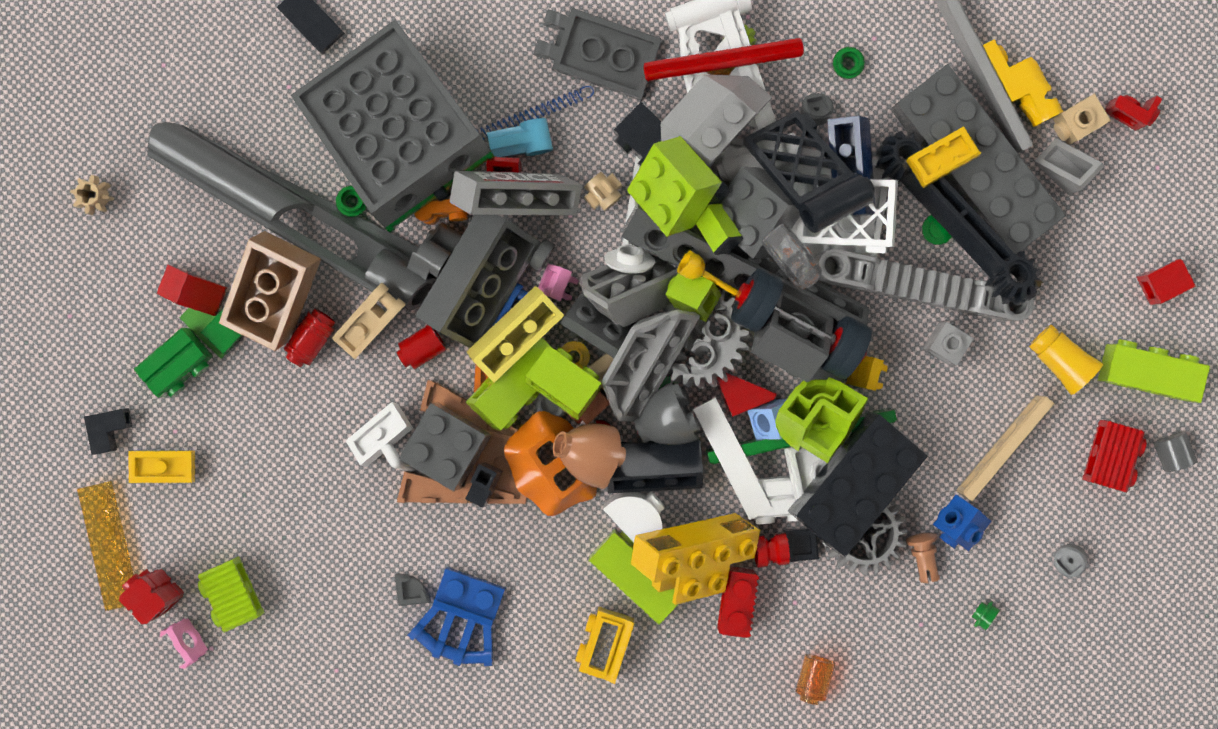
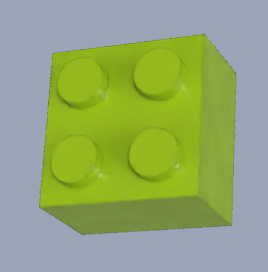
(673, 186)

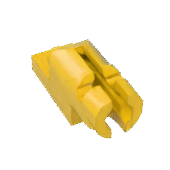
(1024, 83)

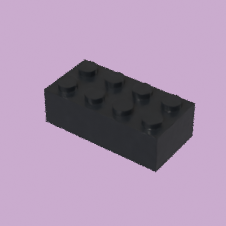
(857, 483)

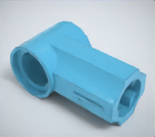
(528, 138)

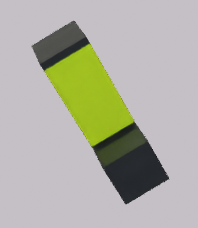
(717, 226)

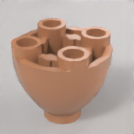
(590, 453)

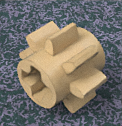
(84, 188)
(603, 191)

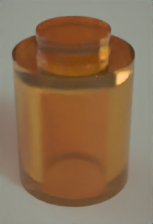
(814, 678)

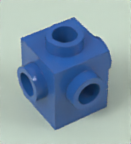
(961, 524)

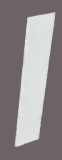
(732, 458)

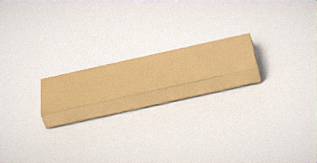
(1004, 447)

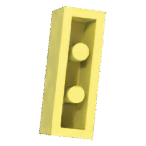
(515, 334)

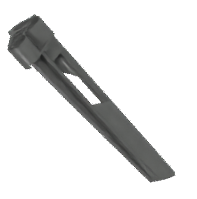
(265, 196)

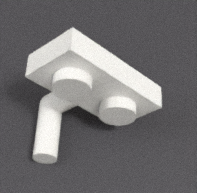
(379, 437)

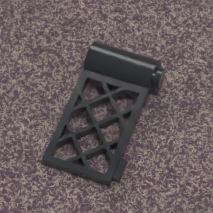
(833, 197)

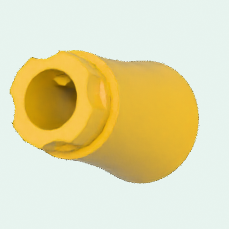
(1065, 359)

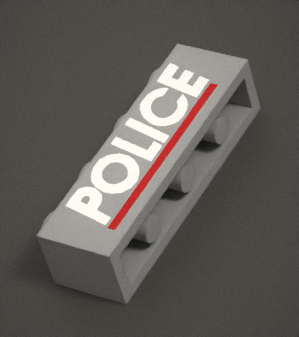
(514, 193)

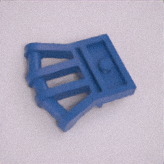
(469, 599)

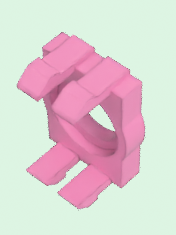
(189, 654)

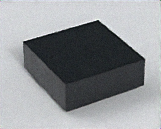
(802, 544)

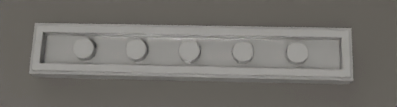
(985, 74)

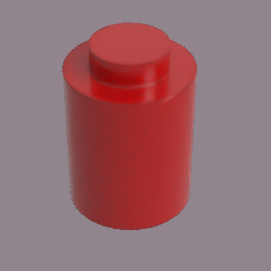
(420, 347)

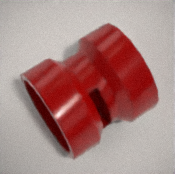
(774, 550)

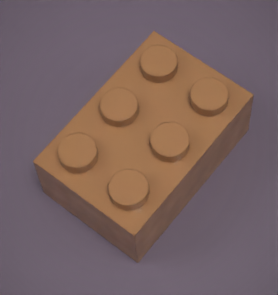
(269, 290)

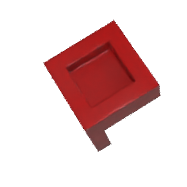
(1166, 282)

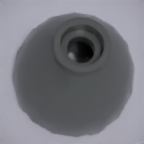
(668, 418)

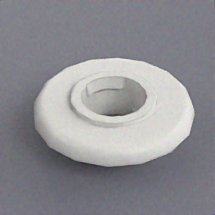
(629, 259)

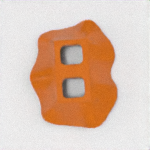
(533, 477)

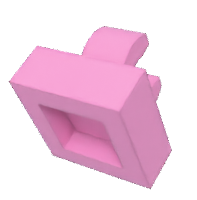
(555, 282)

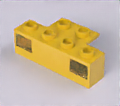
(694, 555)

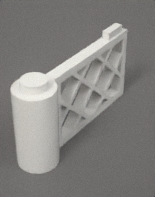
(872, 245)

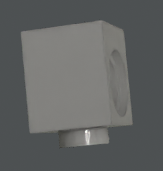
(948, 343)

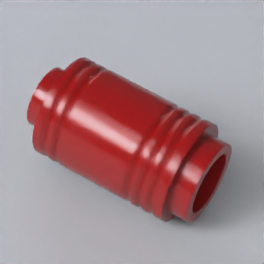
(309, 338)

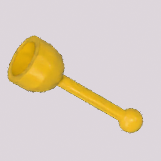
(693, 267)

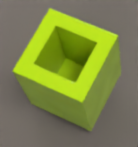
(693, 295)

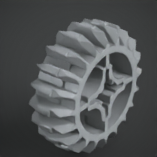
(873, 557)

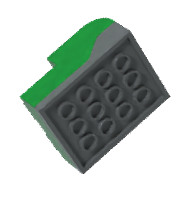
(391, 126)

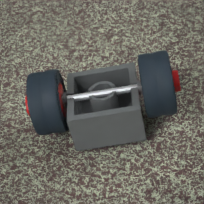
(795, 333)

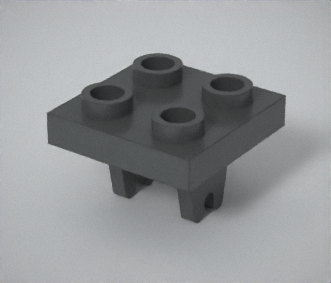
(595, 327)

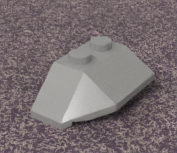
(714, 114)
(628, 295)
(645, 361)

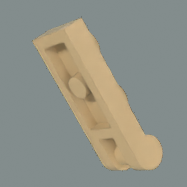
(367, 321)

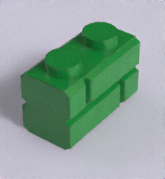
(174, 363)

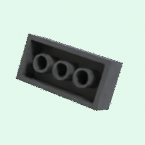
(478, 278)

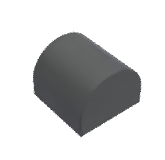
(1175, 452)

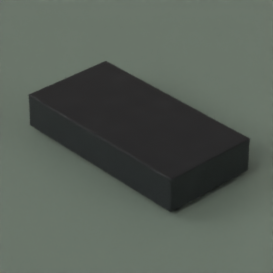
(312, 23)

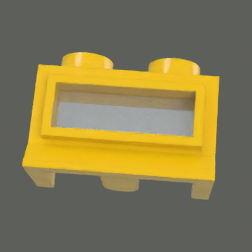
(605, 645)

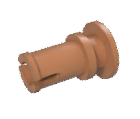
(925, 555)

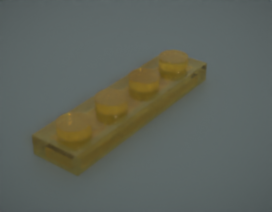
(106, 541)

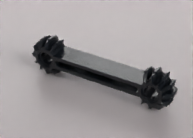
(962, 224)

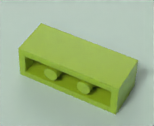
(1154, 371)
(500, 401)
(614, 561)

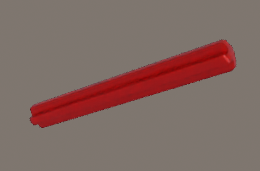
(723, 59)

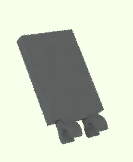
(599, 51)

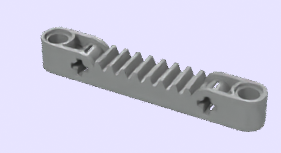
(918, 285)

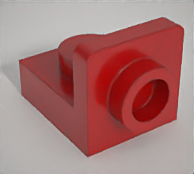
(1128, 111)

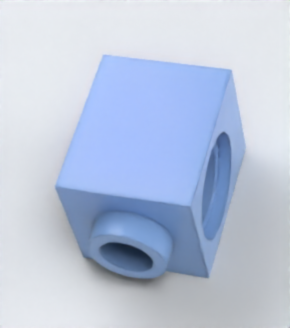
(763, 419)

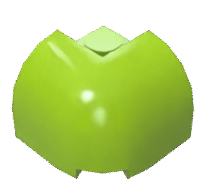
(820, 416)

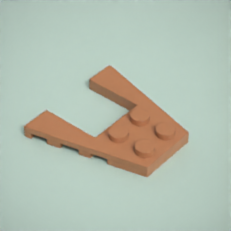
(426, 490)

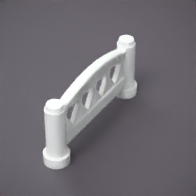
(724, 19)

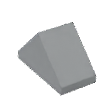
(1068, 166)

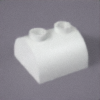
(635, 512)

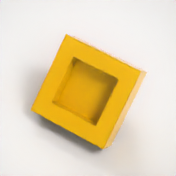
(868, 374)

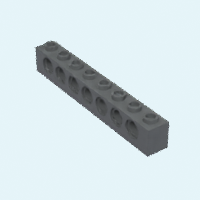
(642, 232)

